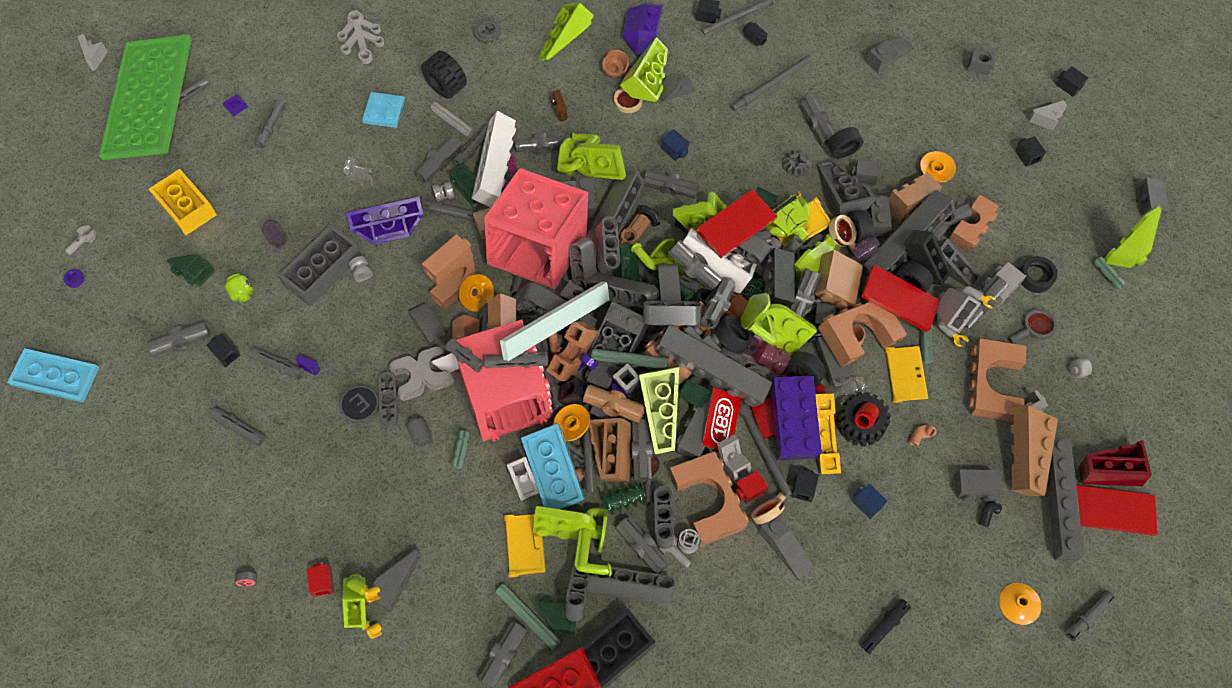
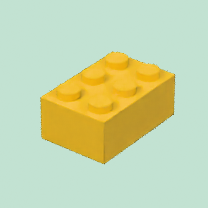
(182, 202)

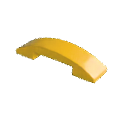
(829, 459)

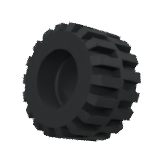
(444, 74)
(851, 430)

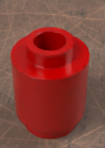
(866, 415)

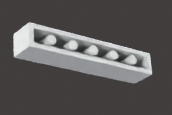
(494, 159)

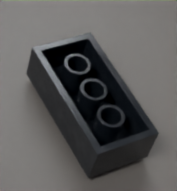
(617, 648)

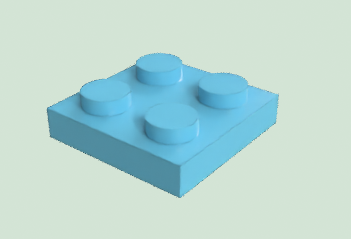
(383, 109)

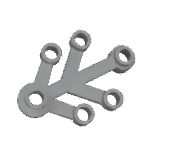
(359, 35)

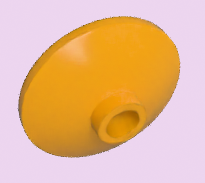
(940, 161)
(484, 292)
(572, 415)
(1013, 609)

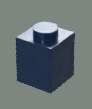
(675, 145)
(869, 500)

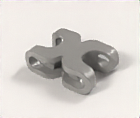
(420, 373)

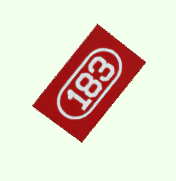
(721, 418)

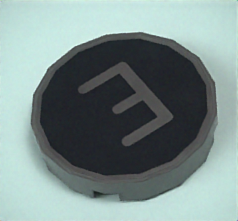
(359, 404)

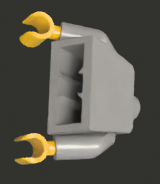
(957, 308)

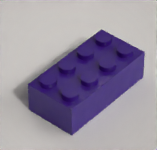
(795, 418)

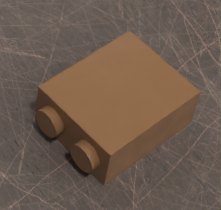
(838, 280)

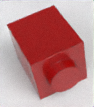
(751, 487)
(320, 580)

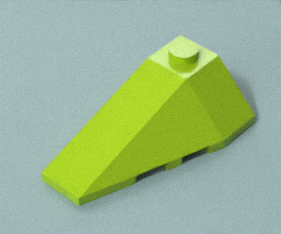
(570, 22)
(646, 75)
(1137, 243)
(812, 258)

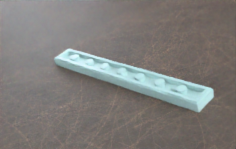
(554, 321)

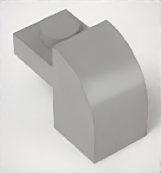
(735, 463)

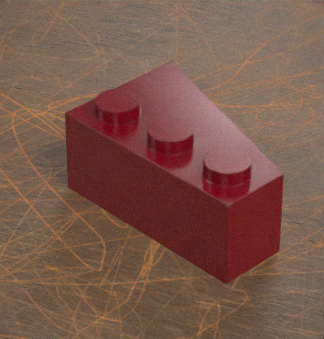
(1117, 467)

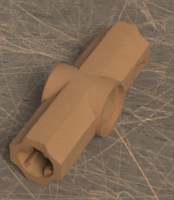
(635, 230)
(614, 403)

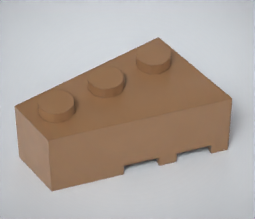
(910, 197)
(612, 448)

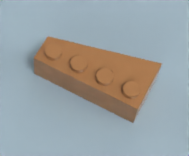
(1032, 450)

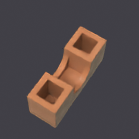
(967, 234)
(567, 363)

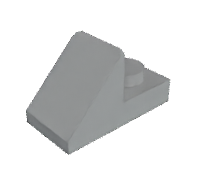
(92, 52)
(1048, 115)
(522, 478)

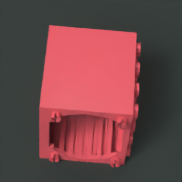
(534, 226)
(505, 396)

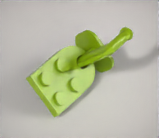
(591, 158)
(695, 215)
(660, 256)
(776, 323)
(575, 526)

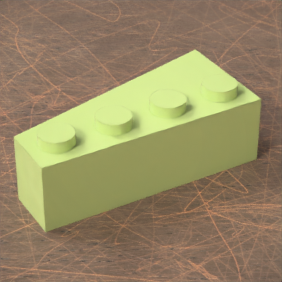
(661, 402)

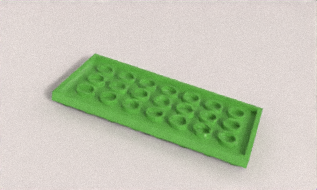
(146, 98)

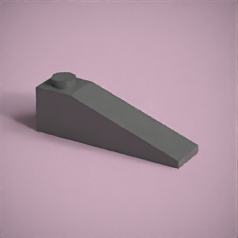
(843, 189)

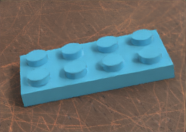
(53, 375)
(553, 468)

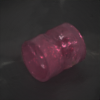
(772, 357)

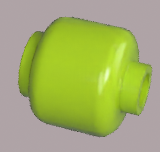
(238, 287)

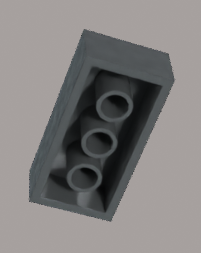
(319, 265)

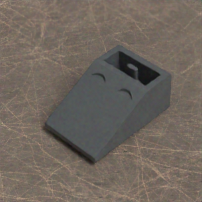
(619, 331)

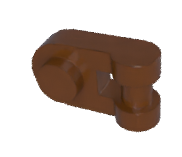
(556, 99)

